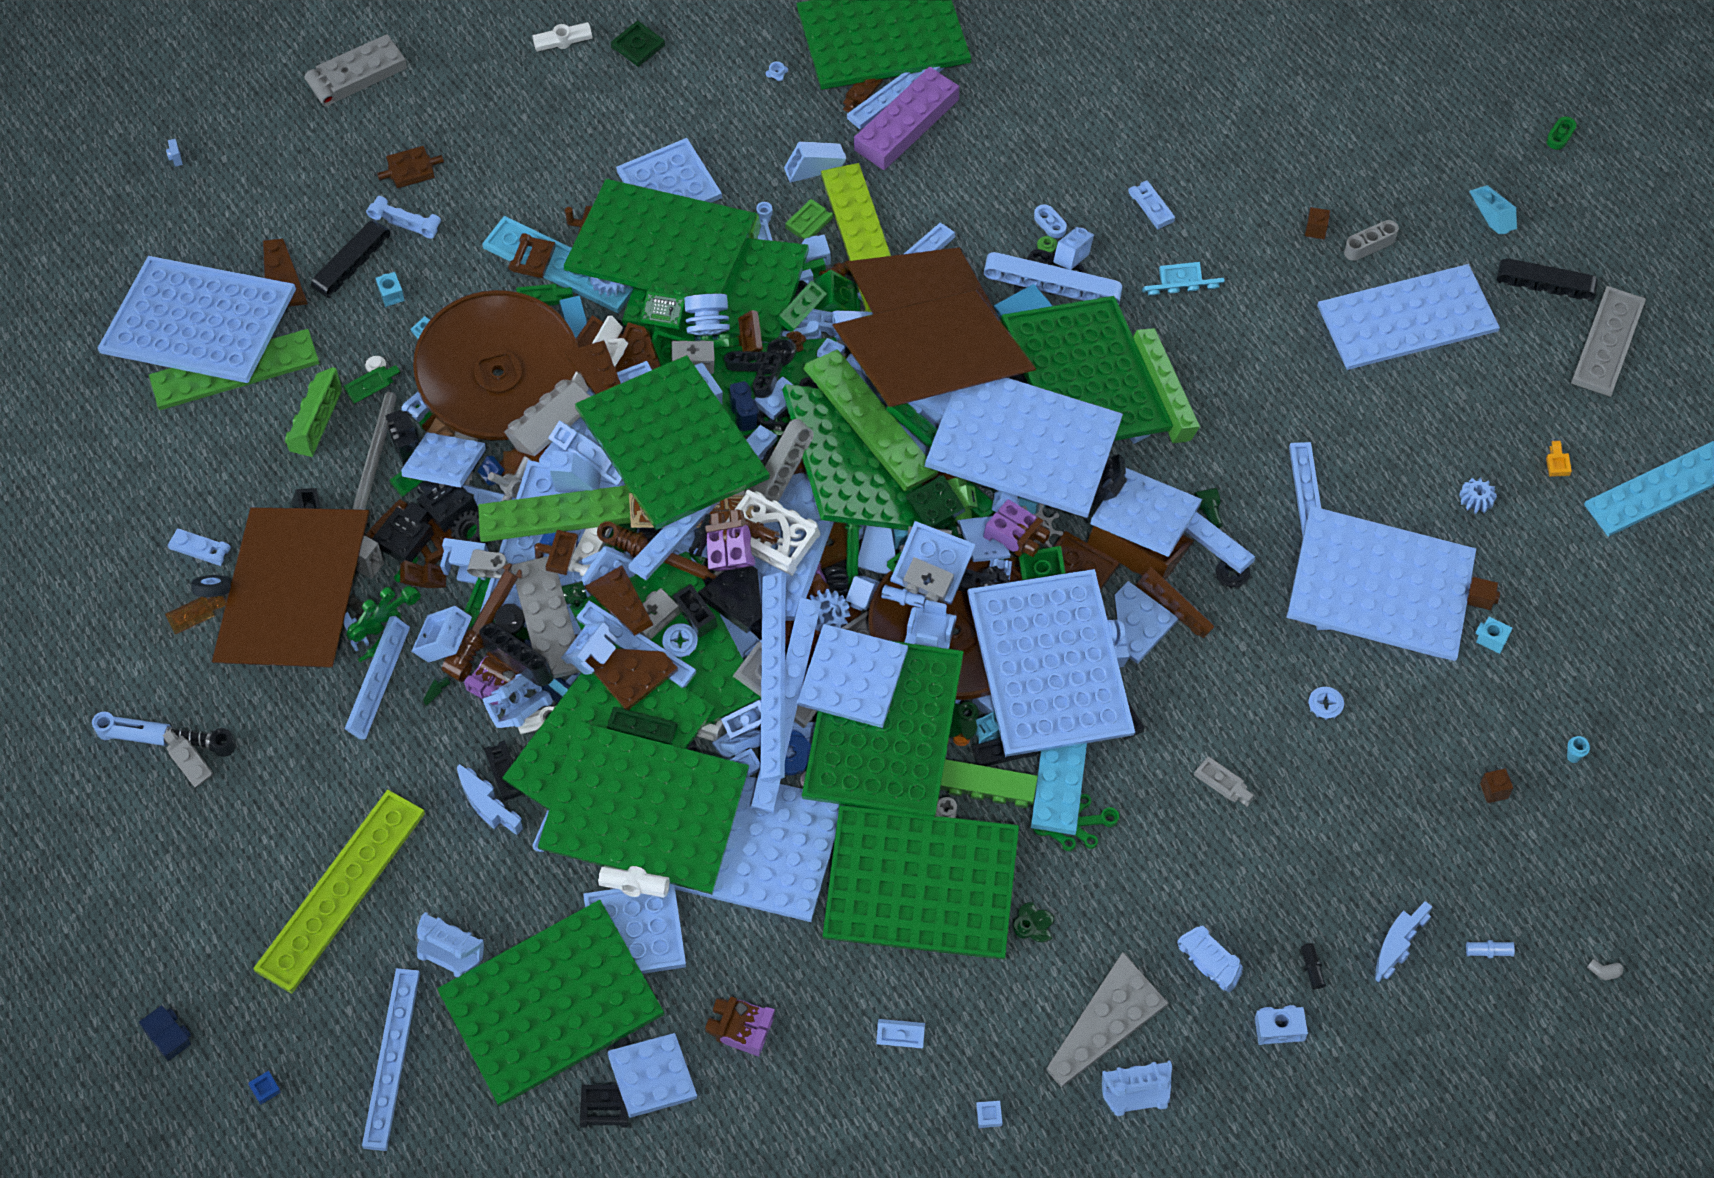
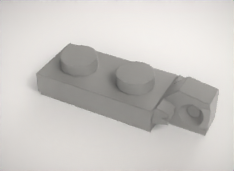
(187, 759)
(1223, 781)

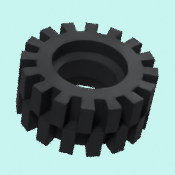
(463, 526)

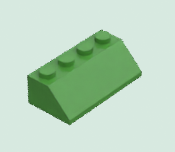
(314, 413)

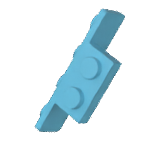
(1179, 277)

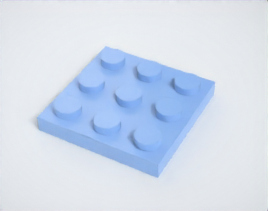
(443, 459)
(936, 549)
(652, 1075)

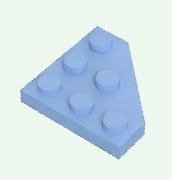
(1143, 620)

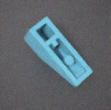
(1495, 209)

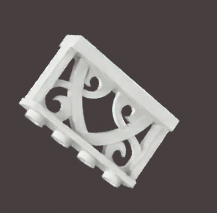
(776, 513)

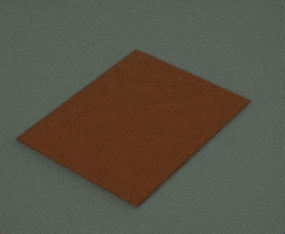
(914, 278)
(933, 347)
(291, 587)

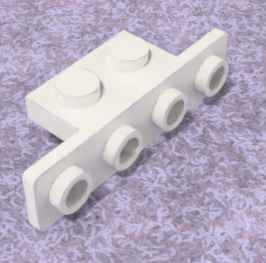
(609, 333)

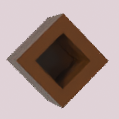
(1317, 223)
(1483, 593)
(1496, 785)

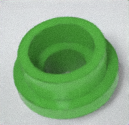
(1047, 239)

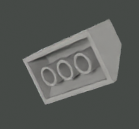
(533, 429)

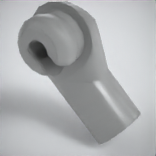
(1606, 972)

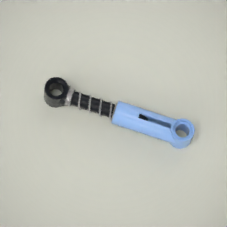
(152, 733)

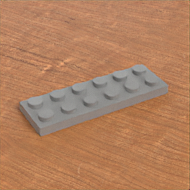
(1608, 341)
(545, 614)

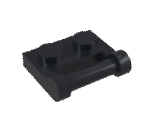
(602, 1098)

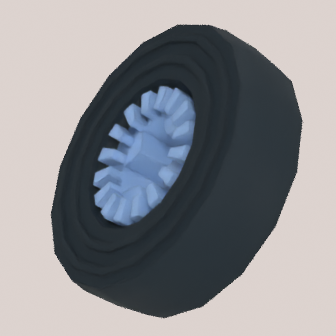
(210, 586)

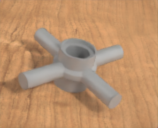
(510, 483)

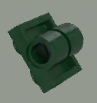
(936, 503)

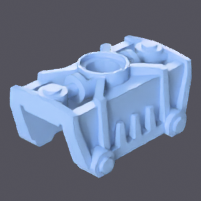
(521, 708)
(448, 945)
(1211, 958)
(1137, 1087)

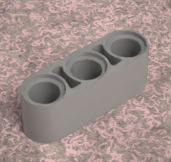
(1371, 240)

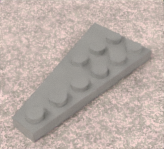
(1114, 1013)

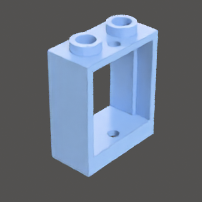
(443, 634)

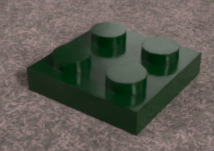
(637, 43)

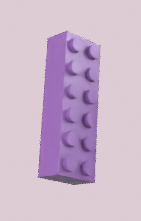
(906, 118)

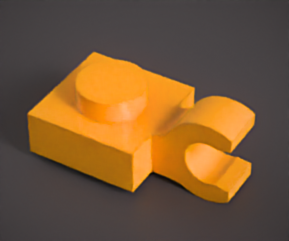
(1558, 463)

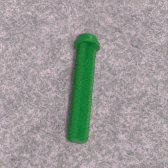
(852, 551)

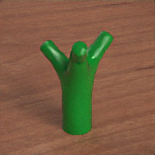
(370, 652)

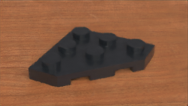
(1111, 480)
(736, 597)

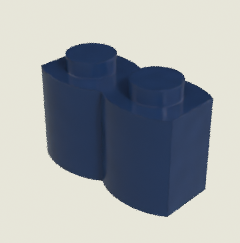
(743, 406)
(165, 1032)

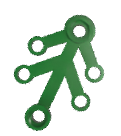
(382, 612)
(1084, 821)

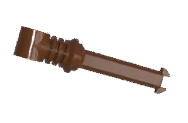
(636, 542)
(459, 664)

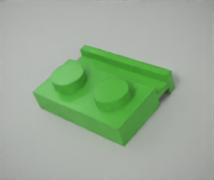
(809, 220)

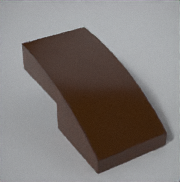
(422, 576)

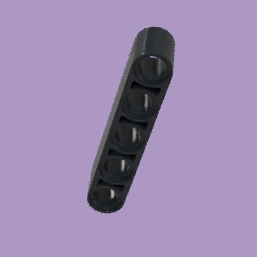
(349, 258)
(1547, 278)
(516, 654)

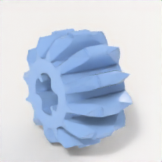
(1477, 495)

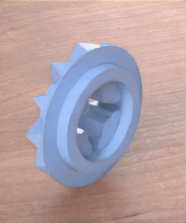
(672, 635)
(1333, 698)

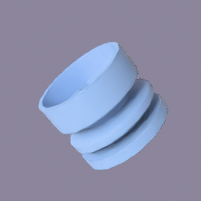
(706, 311)

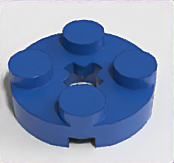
(801, 746)

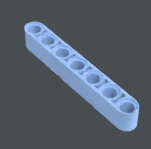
(1050, 278)

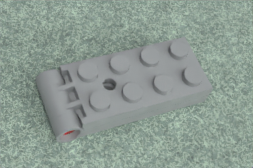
(355, 70)

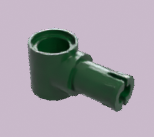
(1210, 505)
(574, 594)

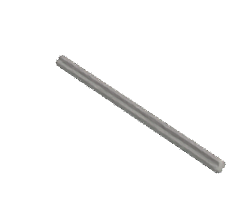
(374, 452)

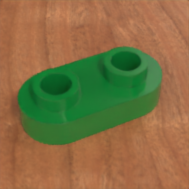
(1560, 134)

